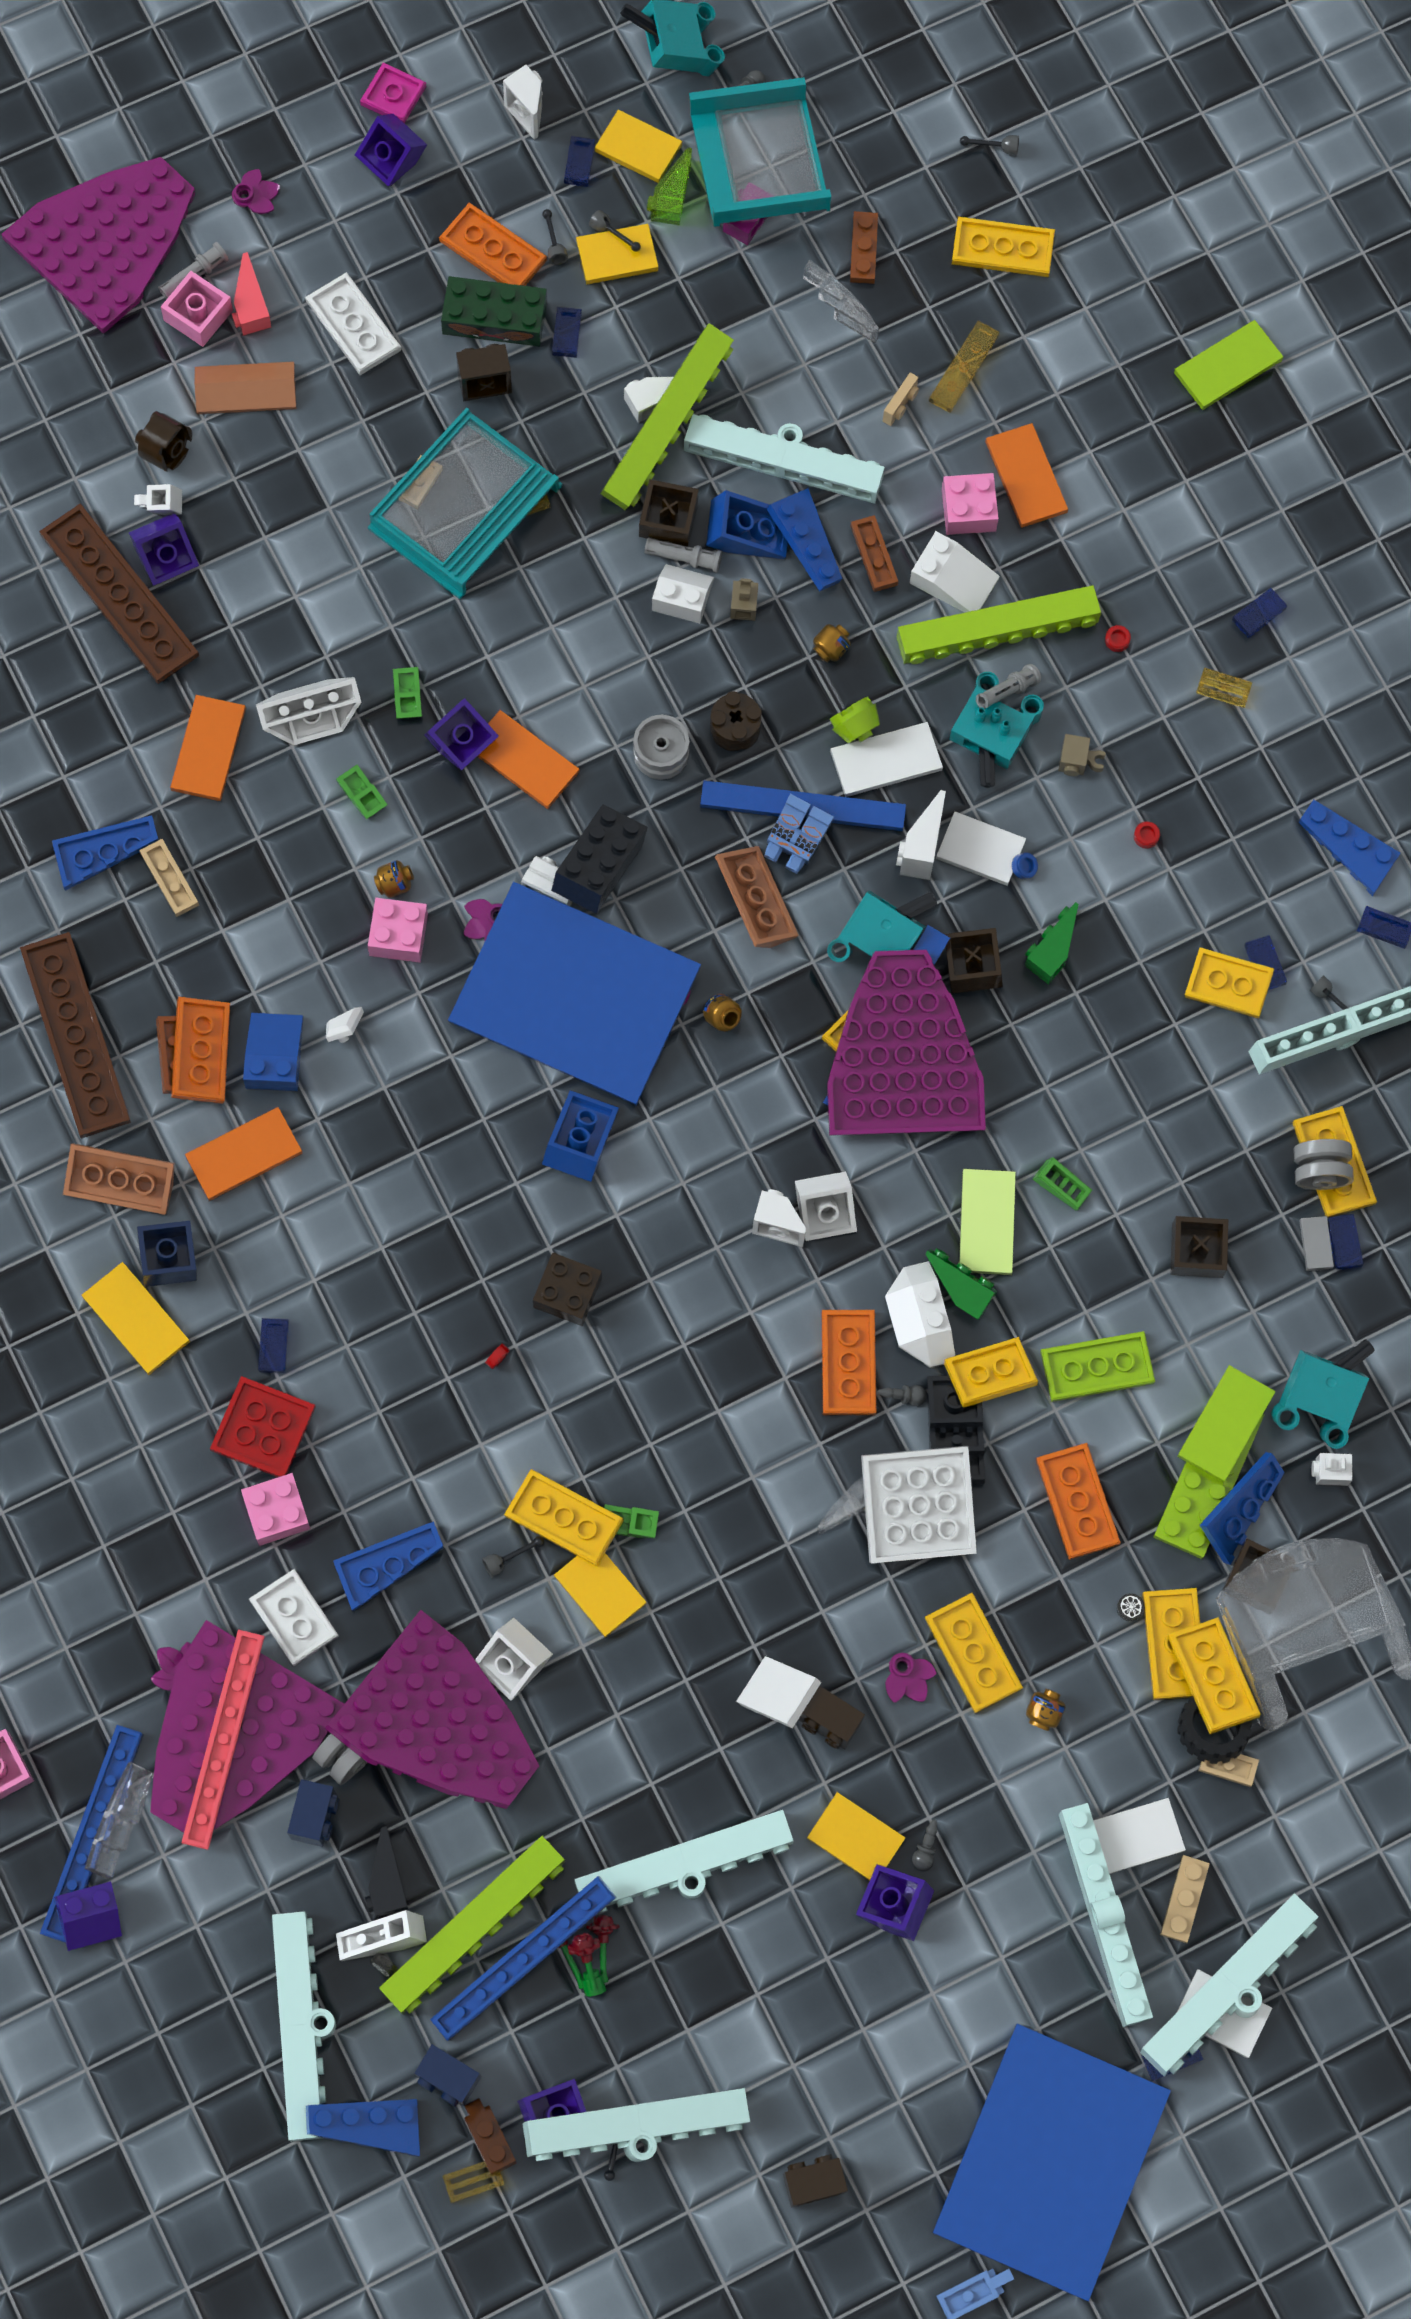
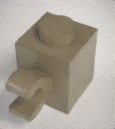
(744, 600)
(1076, 755)

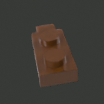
(488, 2137)

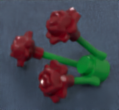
(584, 1945)

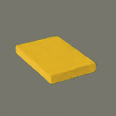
(638, 146)
(610, 258)
(1229, 983)
(990, 1372)
(600, 1592)
(855, 1836)

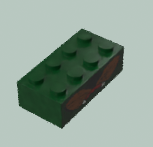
(494, 311)

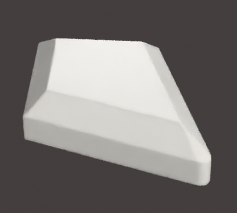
(343, 1025)

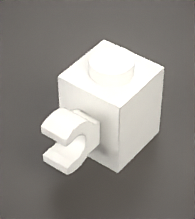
(161, 499)
(1332, 1469)

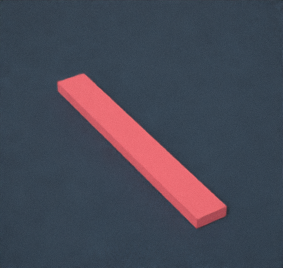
(223, 1740)

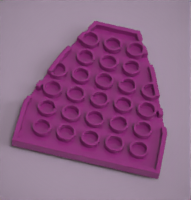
(105, 237)
(904, 1055)
(437, 1719)
(278, 1731)

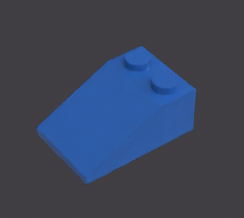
(744, 527)
(273, 1052)
(580, 1136)

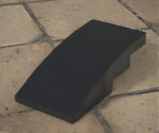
(955, 1426)

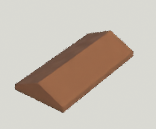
(245, 387)
(757, 897)
(119, 1179)

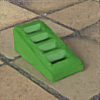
(1060, 1170)

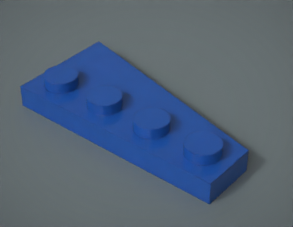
(804, 532)
(1356, 849)
(97, 850)
(1241, 1506)
(384, 1563)
(372, 2124)

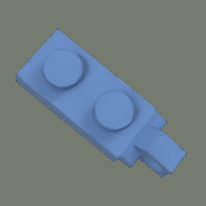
(973, 2293)

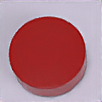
(1117, 638)
(1146, 834)
(497, 1356)

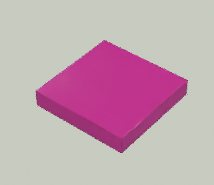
(393, 92)

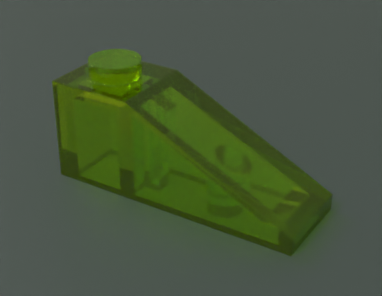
(670, 192)

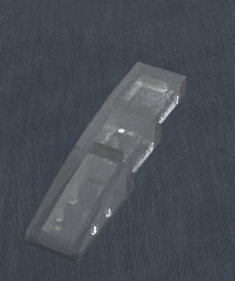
(847, 307)
(846, 1507)
(118, 1819)

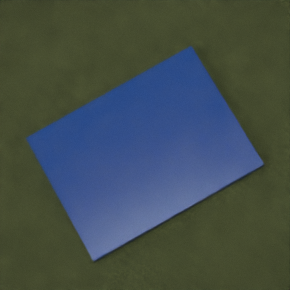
(574, 993)
(1051, 2162)

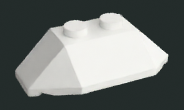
(310, 710)
(920, 1315)

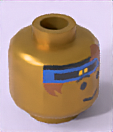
(831, 642)
(393, 879)
(722, 1012)
(1045, 1709)

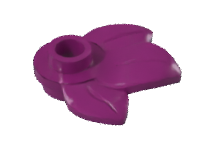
(259, 193)
(482, 918)
(168, 1661)
(909, 1682)

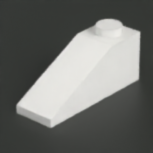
(644, 395)
(382, 1936)

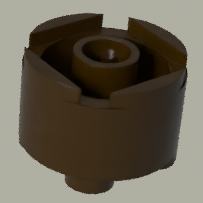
(163, 441)
(744, 731)

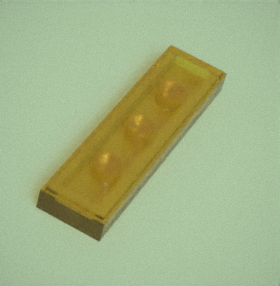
(964, 366)

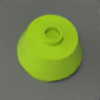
(856, 721)

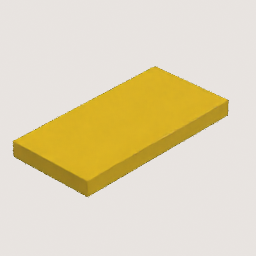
(1003, 246)
(1334, 1125)
(135, 1318)
(564, 1517)
(1164, 1614)
(973, 1653)
(1214, 1675)

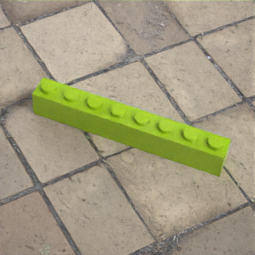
(667, 416)
(998, 625)
(472, 1925)

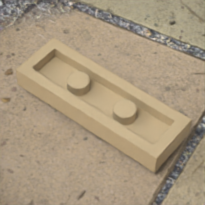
(169, 877)
(1184, 1899)

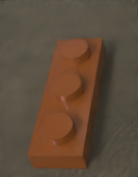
(864, 247)
(874, 553)
(166, 1041)

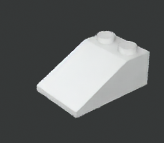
(953, 574)
(918, 851)

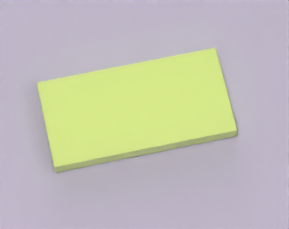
(987, 1221)

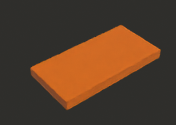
(492, 247)
(1026, 475)
(208, 748)
(527, 761)
(200, 1050)
(243, 1153)
(848, 1362)
(1078, 1501)

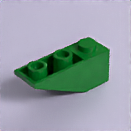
(1052, 952)
(965, 1290)

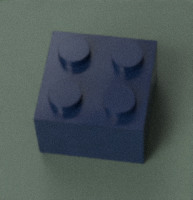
(167, 1253)
(312, 1813)
(447, 2075)

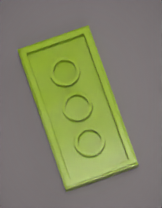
(1228, 364)
(1097, 1366)
(1226, 1424)

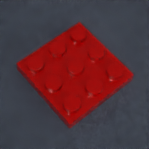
(262, 1427)

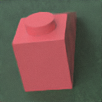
(249, 303)

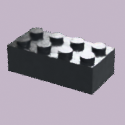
(599, 858)

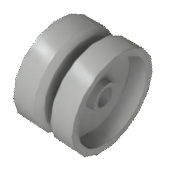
(661, 747)
(1323, 1164)
(346, 1761)

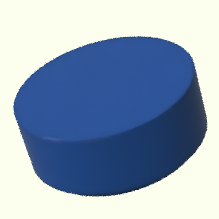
(1024, 865)

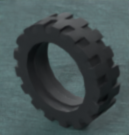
(1206, 1750)

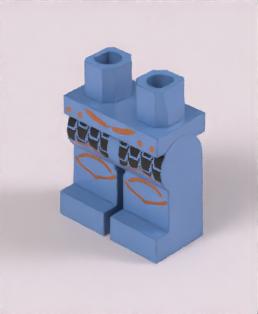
(793, 841)

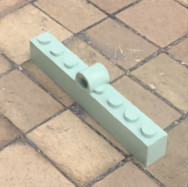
(784, 458)
(1332, 1031)
(694, 1860)
(1105, 1915)
(1229, 1984)
(298, 2019)
(636, 2123)

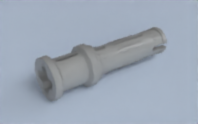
(202, 265)
(695, 556)
(989, 698)

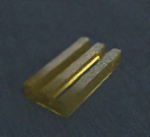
(1224, 687)
(454, 2198)

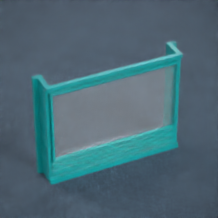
(758, 151)
(460, 502)

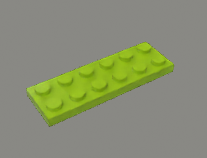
(1193, 1501)

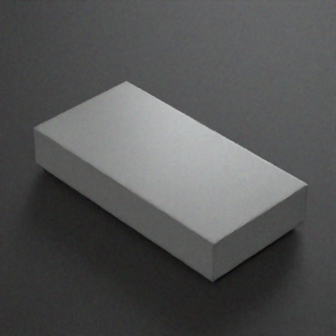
(1316, 1243)

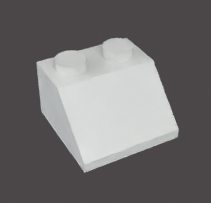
(524, 98)
(682, 593)
(826, 1205)
(778, 1219)
(512, 1658)

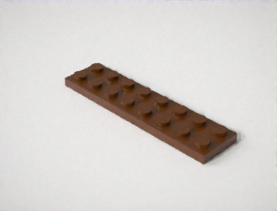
(119, 593)
(75, 1035)

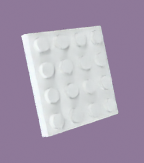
(918, 1504)

